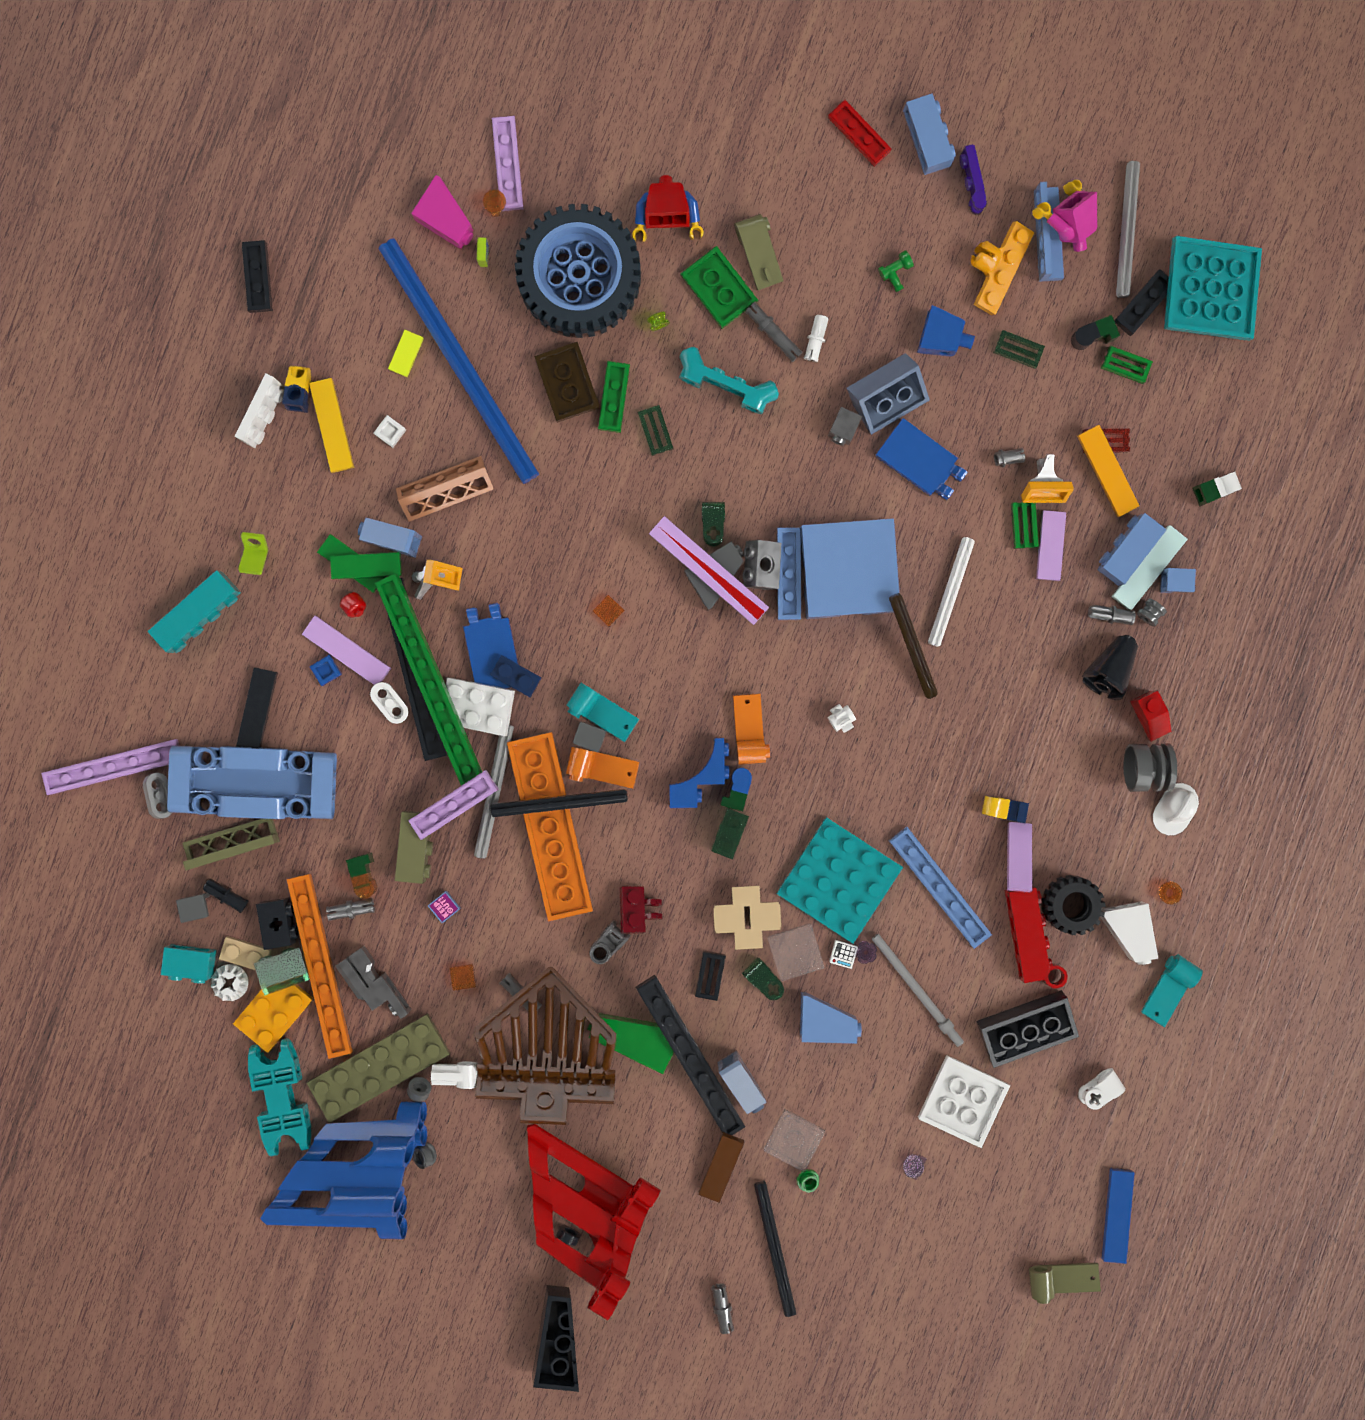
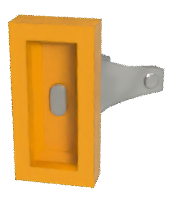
(1047, 486)
(437, 574)

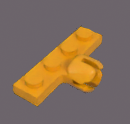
(999, 265)

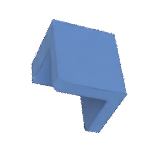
(1177, 580)

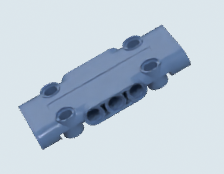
(251, 782)

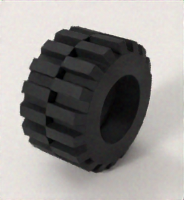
(1090, 912)

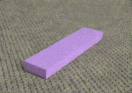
(507, 161)
(346, 650)
(453, 805)

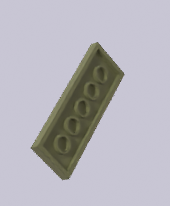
(378, 1068)

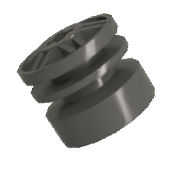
(1150, 767)

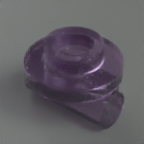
(914, 1166)

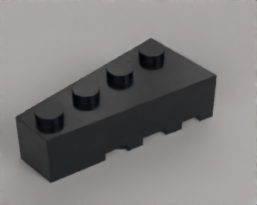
(555, 1351)

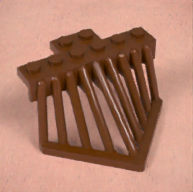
(546, 1089)

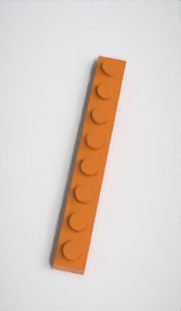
(319, 966)

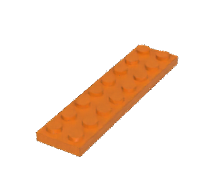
(550, 832)

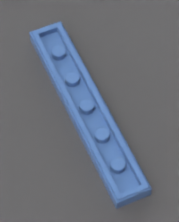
(940, 887)

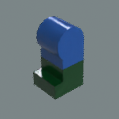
(740, 787)

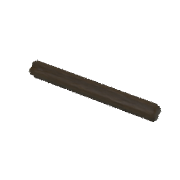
(913, 645)

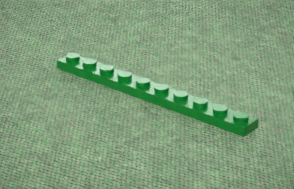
(428, 678)

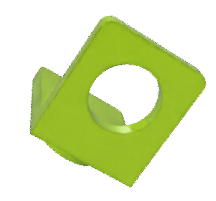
(253, 554)

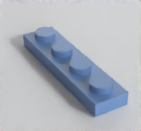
(790, 574)

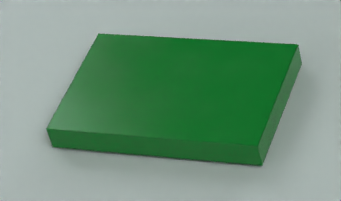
(719, 287)

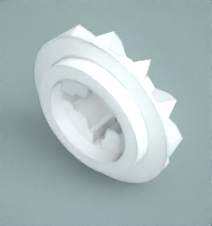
(240, 983)

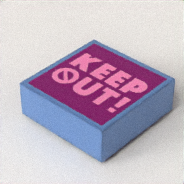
(444, 907)

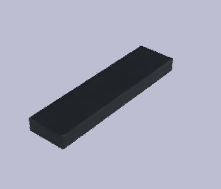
(257, 708)

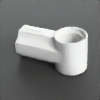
(460, 1074)

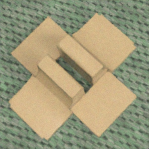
(762, 917)

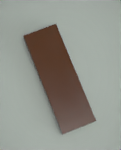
(721, 1167)

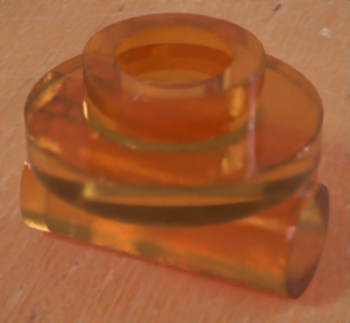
(494, 202)

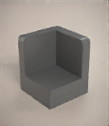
(589, 737)
(193, 907)

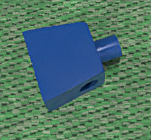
(943, 334)

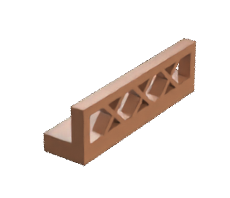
(442, 482)

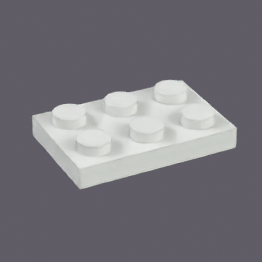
(260, 411)
(481, 705)

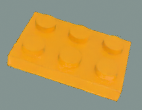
(272, 1015)

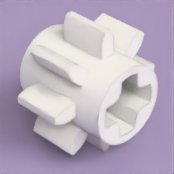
(841, 718)

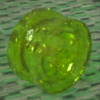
(658, 321)

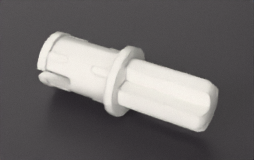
(816, 338)

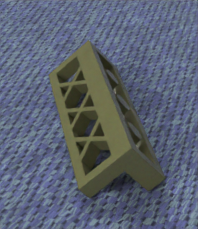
(232, 851)

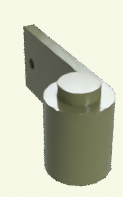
(759, 250)
(1063, 1278)

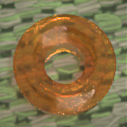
(1177, 893)

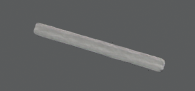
(1128, 229)
(497, 775)

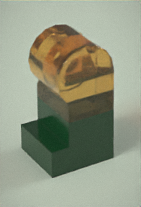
(361, 876)

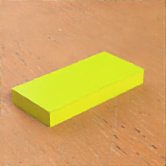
(406, 353)

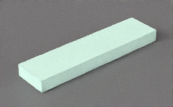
(1150, 568)

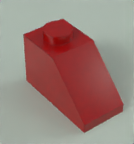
(1152, 714)

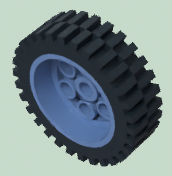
(568, 234)

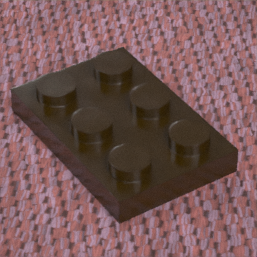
(567, 382)

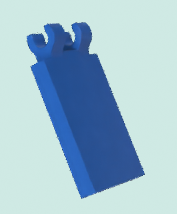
(920, 460)
(486, 642)

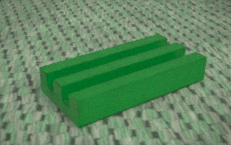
(1124, 373)
(1033, 523)

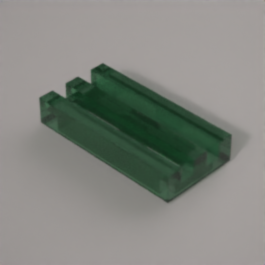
(1012, 356)
(661, 449)

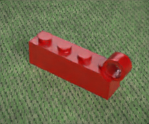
(1029, 938)

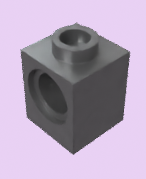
(844, 427)

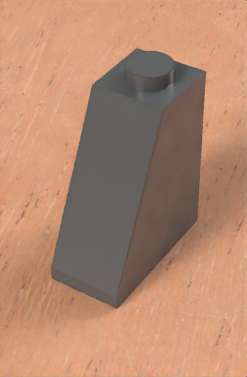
(730, 559)

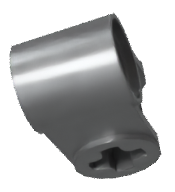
(609, 942)

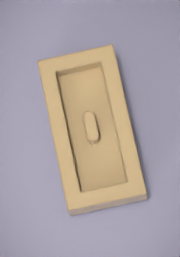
(242, 952)

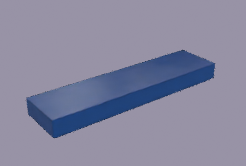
(1118, 1215)

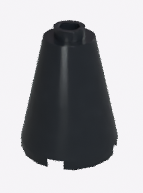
(1112, 668)

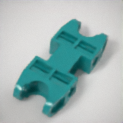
(276, 1080)

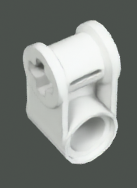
(1104, 1089)

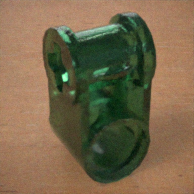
(713, 519)
(761, 977)

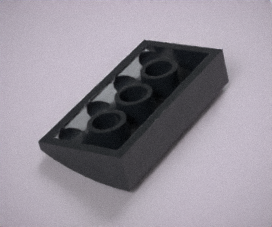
(1028, 1028)

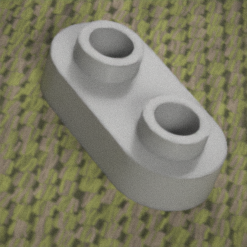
(157, 795)

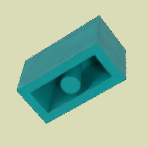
(188, 963)

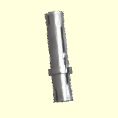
(773, 331)

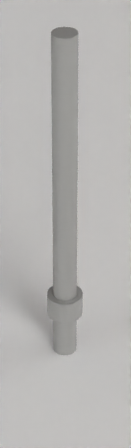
(945, 1025)

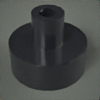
(568, 1235)

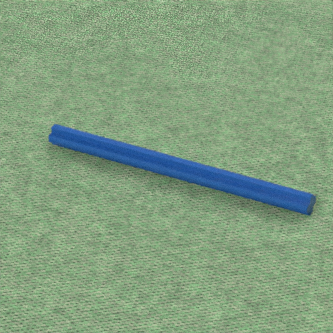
(458, 361)

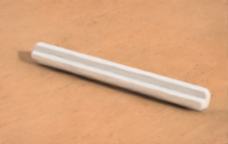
(951, 591)

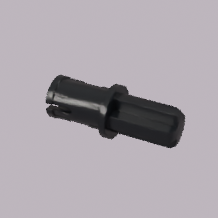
(225, 895)

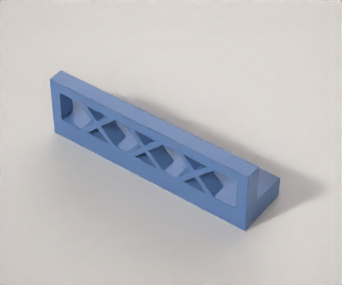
(1048, 242)

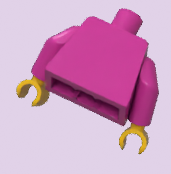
(1074, 217)

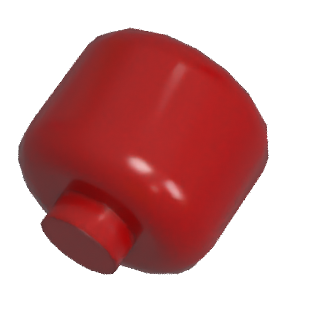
(353, 605)

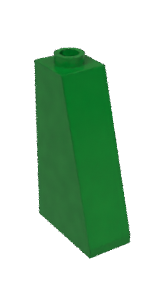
(639, 1041)

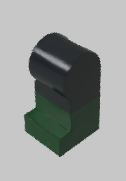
(1095, 331)

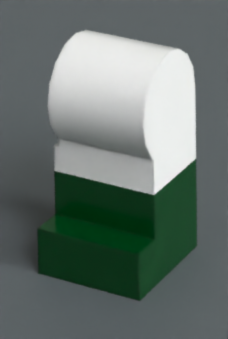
(1216, 488)

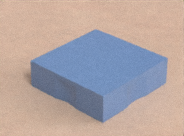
(849, 568)

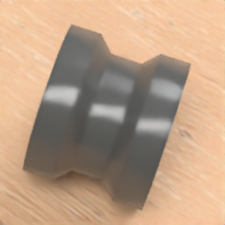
(1151, 612)

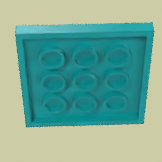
(1213, 288)
(839, 880)

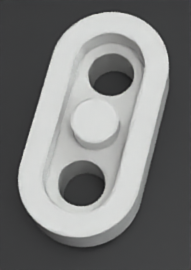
(389, 702)

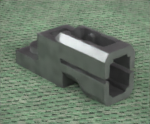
(368, 985)

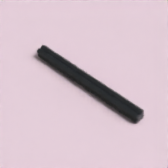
(559, 803)
(775, 1249)

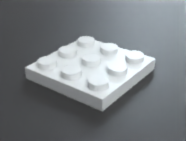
(963, 1101)

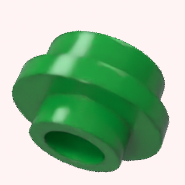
(809, 1185)

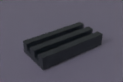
(713, 956)

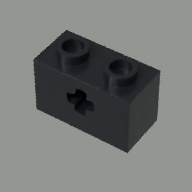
(273, 935)

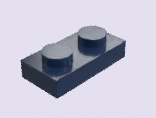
(516, 676)

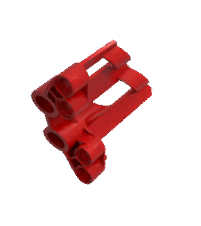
(605, 1209)

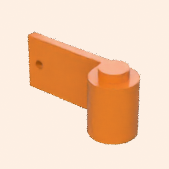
(749, 729)
(601, 767)

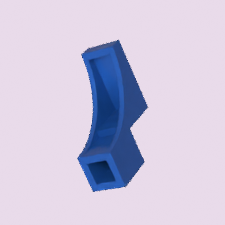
(715, 772)

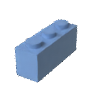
(929, 133)
(1131, 549)

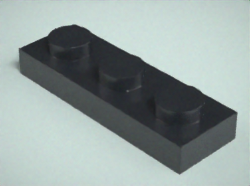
(257, 276)
(1143, 303)

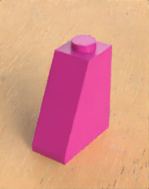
(442, 214)

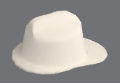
(1175, 809)

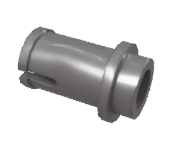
(1004, 458)

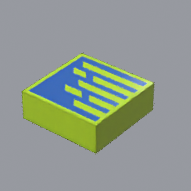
(482, 252)

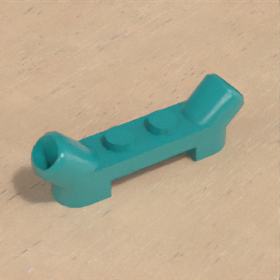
(695, 372)

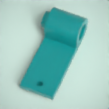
(601, 712)
(1170, 989)

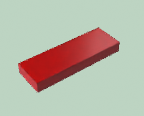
(859, 133)

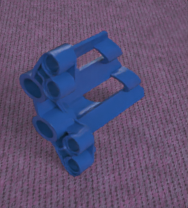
(362, 1191)

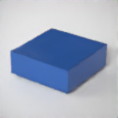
(325, 670)

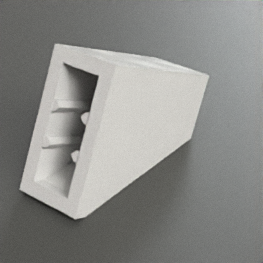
(1132, 930)

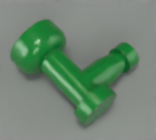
(904, 261)

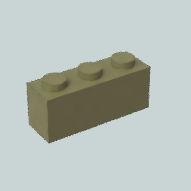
(412, 853)

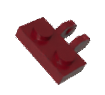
(633, 909)

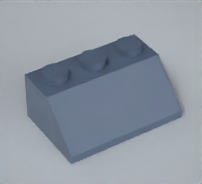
(889, 393)

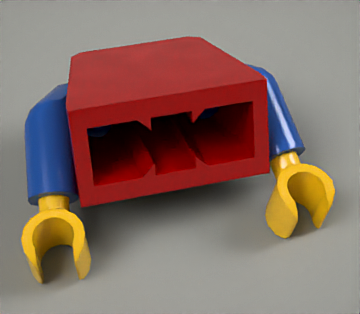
(667, 207)

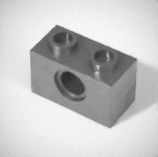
(770, 557)

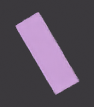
(1051, 545)
(1019, 857)

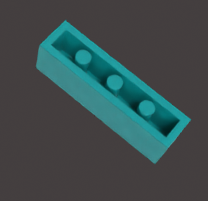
(194, 612)

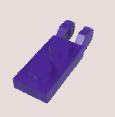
(973, 181)

